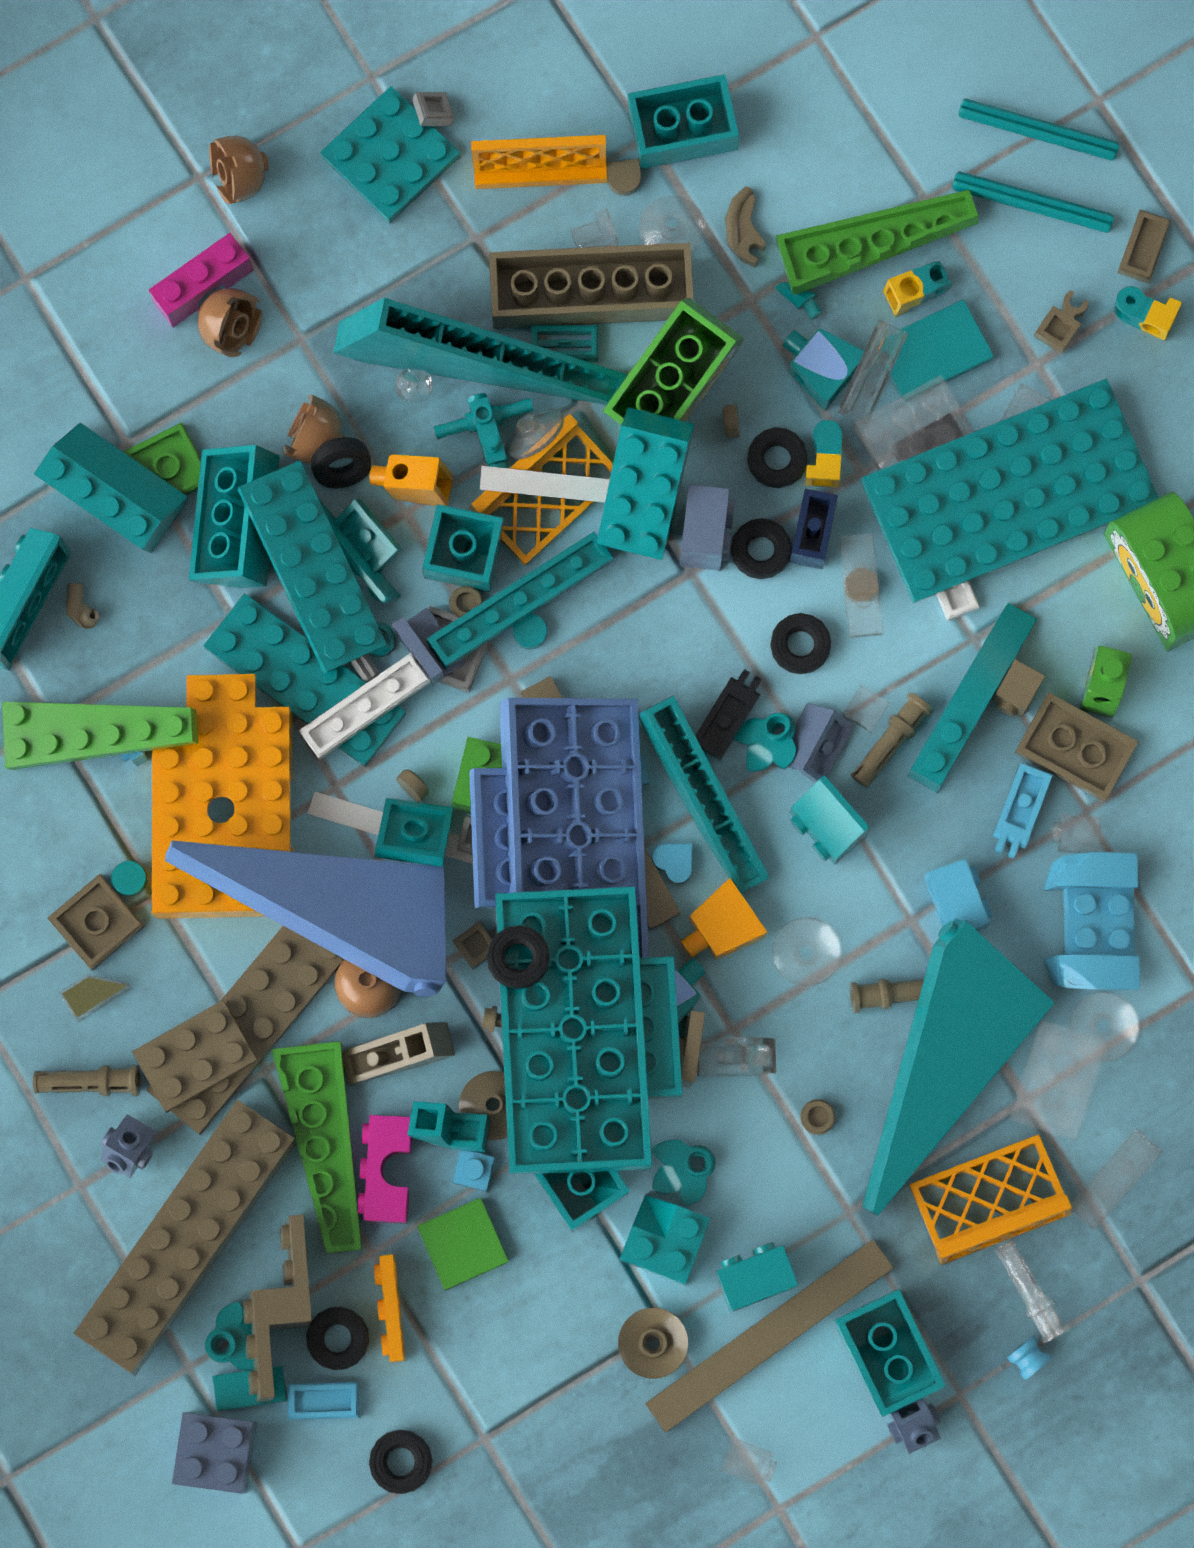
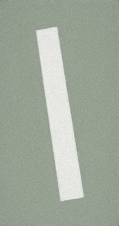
(543, 484)
(366, 820)

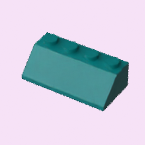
(112, 486)
(224, 537)
(26, 587)

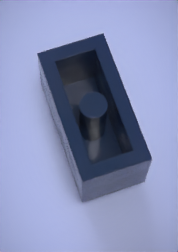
(813, 528)

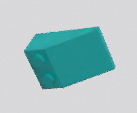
(889, 1352)

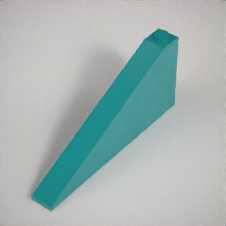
(418, 339)
(963, 1031)

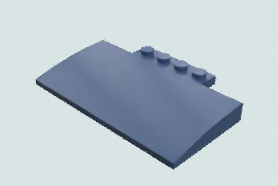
(562, 803)

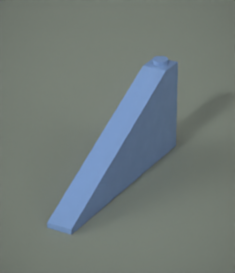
(363, 910)

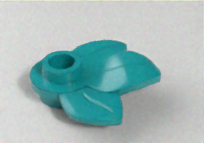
(764, 745)
(677, 1172)
(231, 1327)

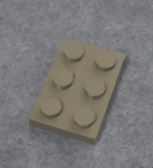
(1076, 747)
(194, 1056)

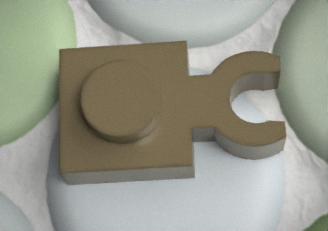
(1060, 326)

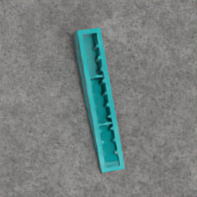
(972, 697)
(702, 792)

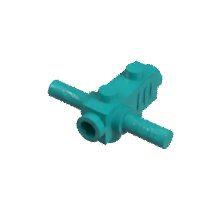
(484, 420)

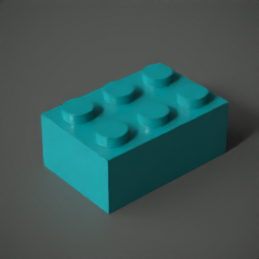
(683, 121)

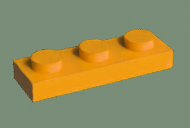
(390, 1309)

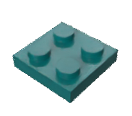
(414, 832)

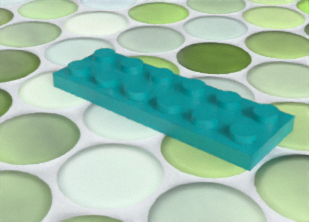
(311, 566)
(289, 673)

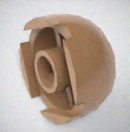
(238, 166)
(229, 320)
(311, 428)
(363, 992)

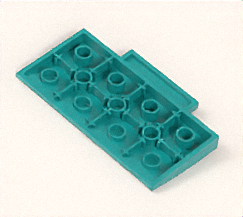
(587, 1036)

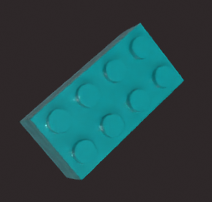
(645, 483)

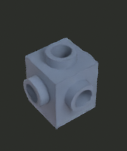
(128, 1146)
(915, 1425)

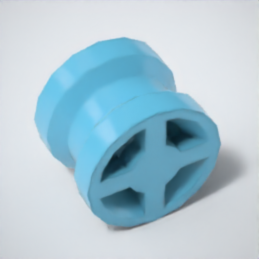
(1029, 1357)

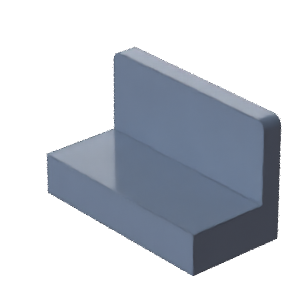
(414, 635)
(819, 741)

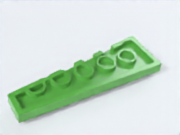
(847, 245)
(74, 732)
(320, 1118)

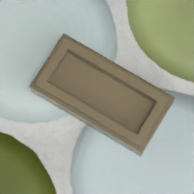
(1144, 246)

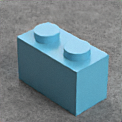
(957, 896)

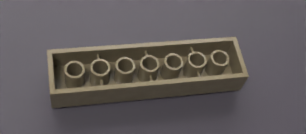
(185, 1238)

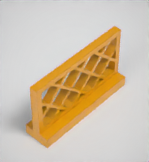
(539, 161)
(491, 500)
(1004, 1226)

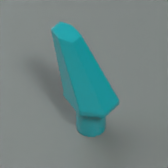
(802, 300)

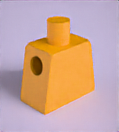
(414, 479)
(723, 924)

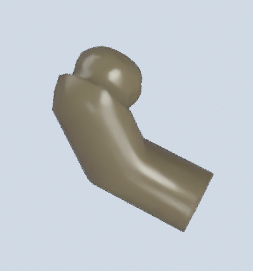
(77, 609)

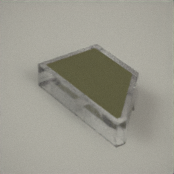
(91, 994)

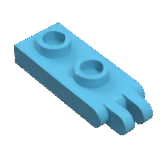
(1021, 808)

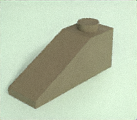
(398, 1052)

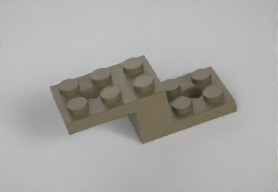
(278, 1308)

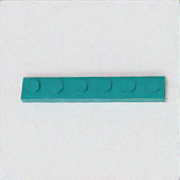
(519, 600)

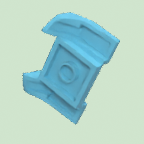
(1096, 921)

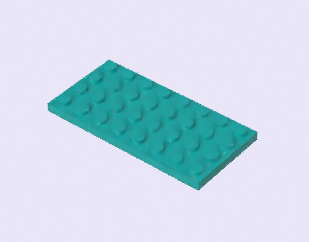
(1009, 490)

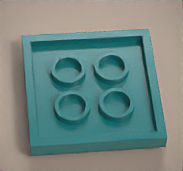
(390, 154)

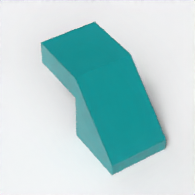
(446, 1128)

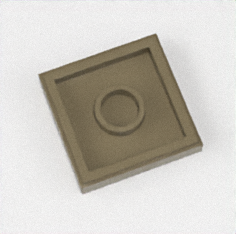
(96, 922)

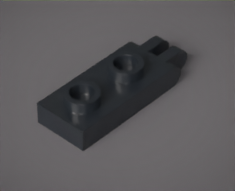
(728, 715)

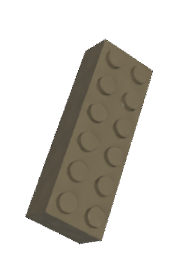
(589, 284)

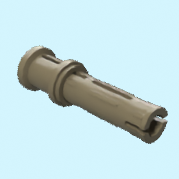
(901, 728)
(883, 993)
(102, 1081)

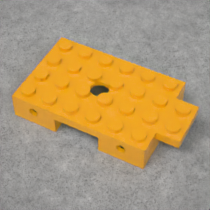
(238, 756)

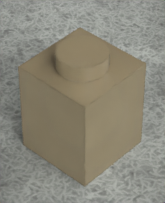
(1017, 689)

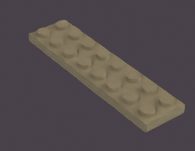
(265, 1006)

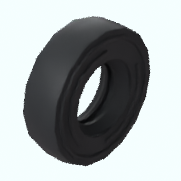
(338, 449)
(767, 475)
(761, 528)
(792, 662)
(518, 978)
(358, 1344)
(381, 1451)

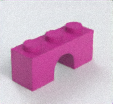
(183, 289)
(382, 1201)

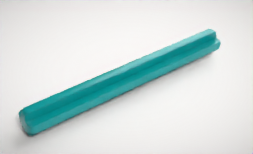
(1038, 129)
(1033, 202)

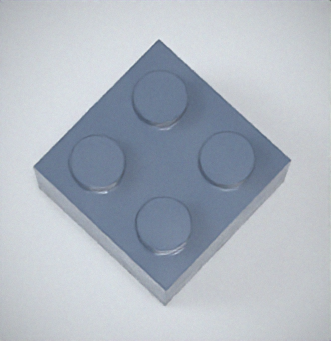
(704, 527)
(214, 1453)

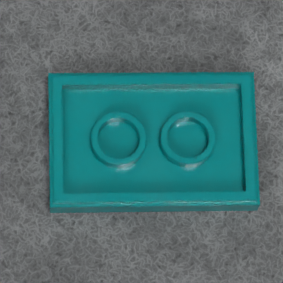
(938, 345)

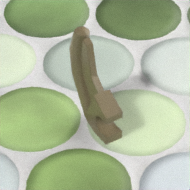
(739, 228)

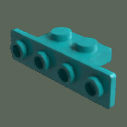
(366, 547)

